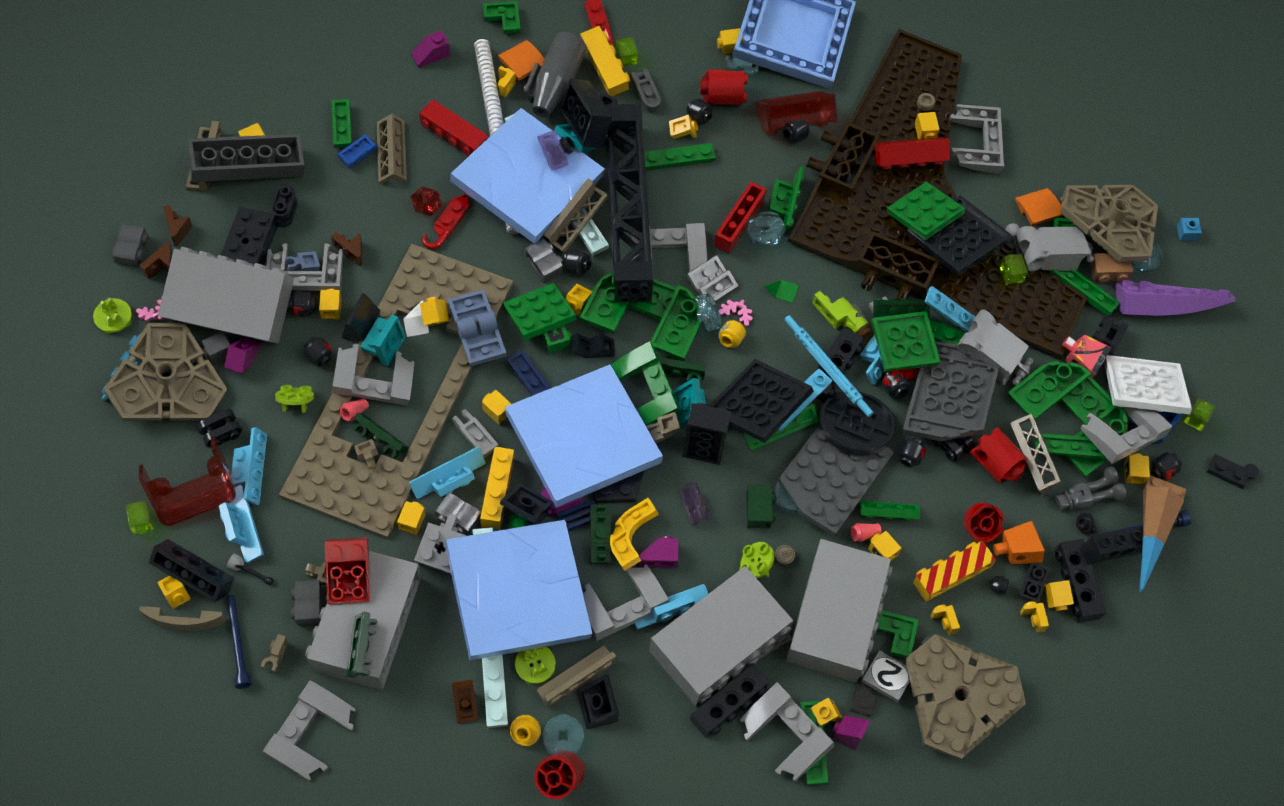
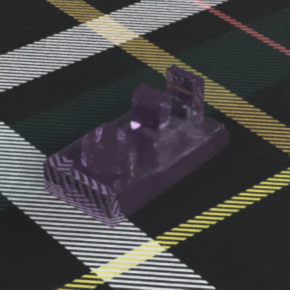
(552, 150)
(693, 503)

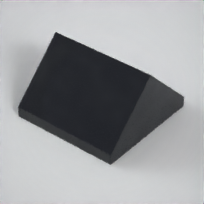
(361, 319)
(526, 504)
(598, 703)

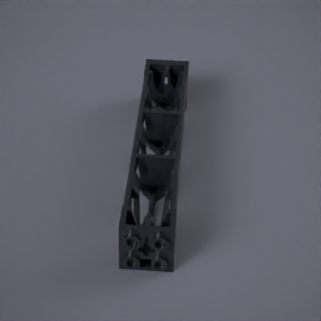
(631, 279)

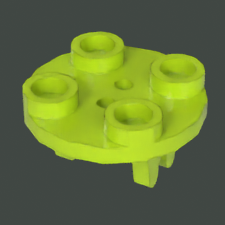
(112, 315)
(294, 396)
(758, 559)
(539, 672)

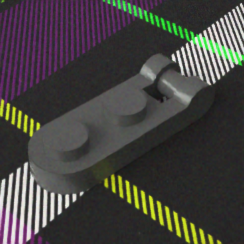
(646, 90)

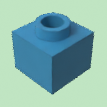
(1189, 229)

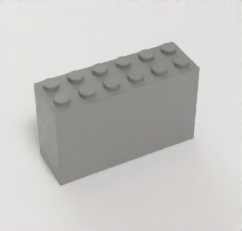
(226, 295)
(391, 598)
(840, 611)
(721, 636)

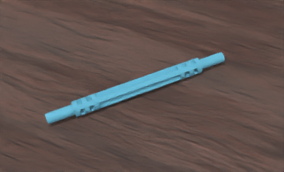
(828, 366)

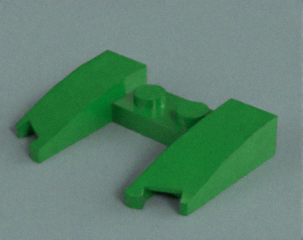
(647, 360)

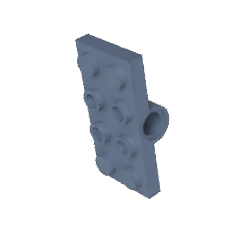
(477, 327)

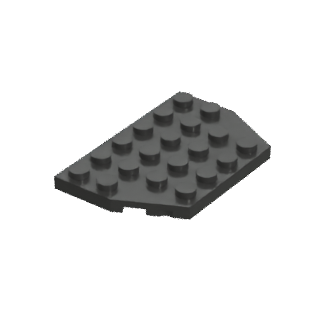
(951, 397)
(830, 482)

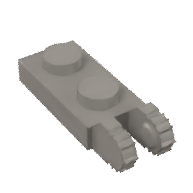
(475, 433)

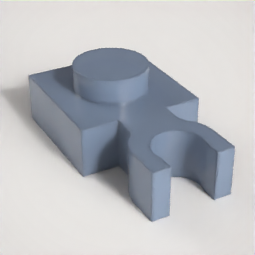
(305, 261)

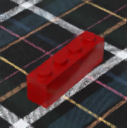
(452, 128)
(912, 151)
(739, 217)

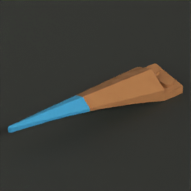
(1160, 509)

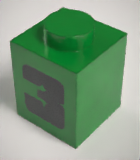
(557, 339)

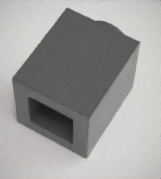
(215, 347)

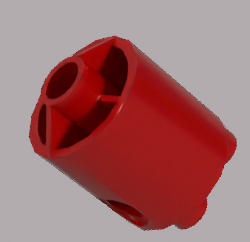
(724, 87)
(999, 457)
(559, 774)

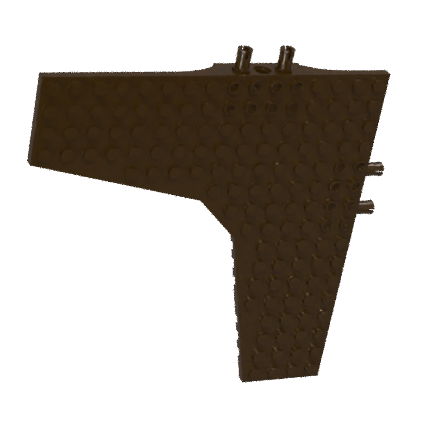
(850, 201)

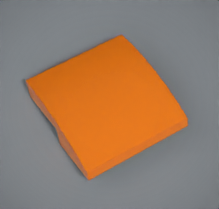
(521, 59)
(1039, 206)

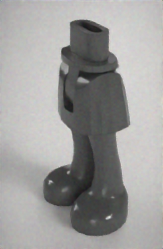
(1080, 495)

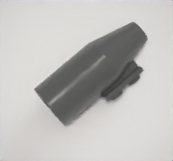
(550, 81)

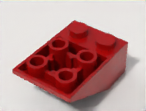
(347, 570)

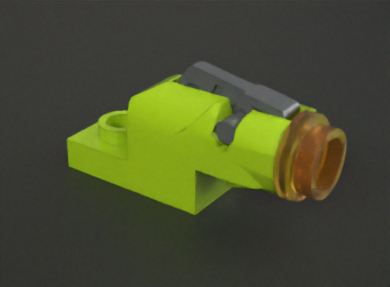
(842, 313)

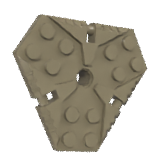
(1115, 218)
(143, 391)
(988, 691)

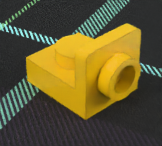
(506, 82)
(683, 126)
(577, 298)
(174, 591)
(1038, 616)
(949, 618)
(826, 712)

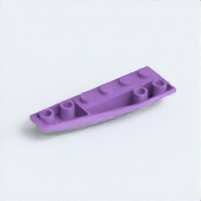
(1163, 300)

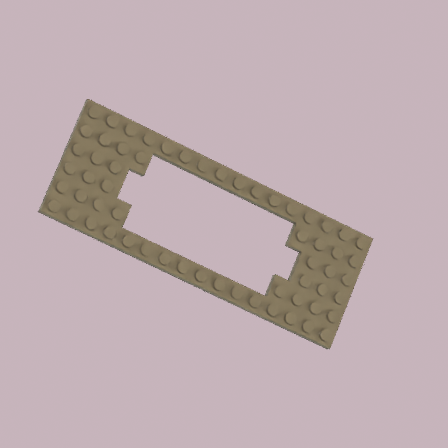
(374, 497)

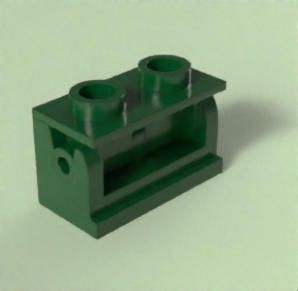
(760, 506)

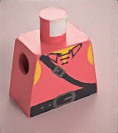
(1086, 352)

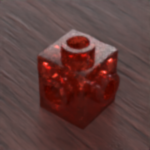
(426, 201)

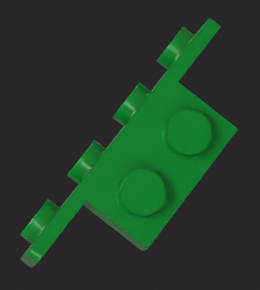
(785, 196)

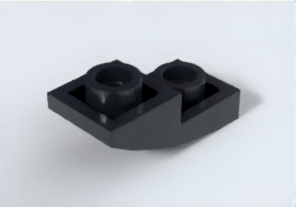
(1034, 582)

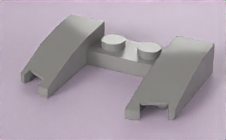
(989, 118)
(691, 237)
(328, 278)
(391, 392)
(1115, 447)
(609, 622)
(311, 701)
(814, 740)

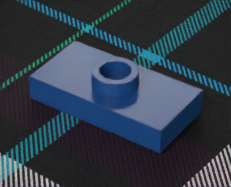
(357, 151)

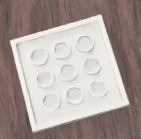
(1147, 384)

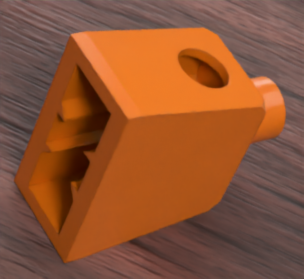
(1021, 545)

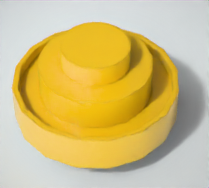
(525, 730)

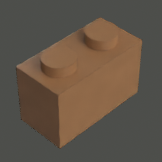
(1106, 268)

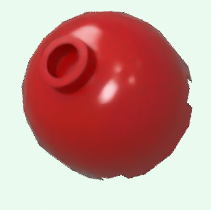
(983, 521)

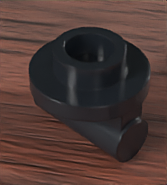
(1085, 523)

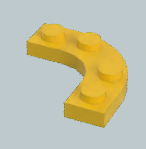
(625, 527)

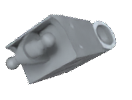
(1053, 247)
(997, 347)

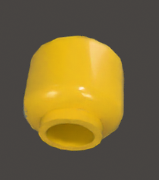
(732, 334)

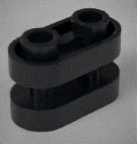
(284, 205)
(1107, 324)
(221, 426)
(955, 448)

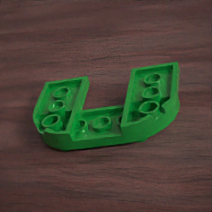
(670, 304)
(1078, 392)

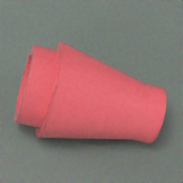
(350, 409)
(863, 532)

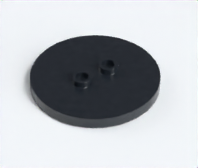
(849, 427)

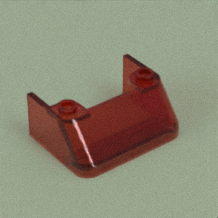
(811, 107)
(192, 497)

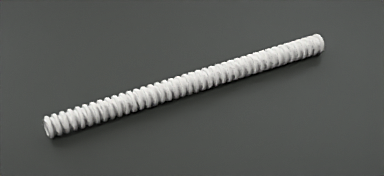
(490, 92)

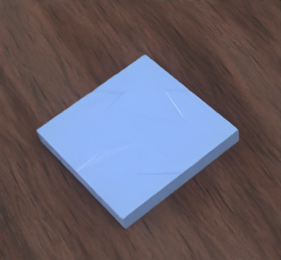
(796, 37)
(515, 180)
(583, 435)
(517, 589)

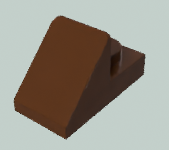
(177, 226)
(351, 249)
(157, 260)
(464, 701)

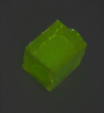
(626, 51)
(1013, 269)
(1199, 414)
(139, 517)

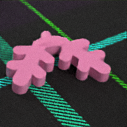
(744, 311)
(148, 316)

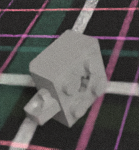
(433, 538)

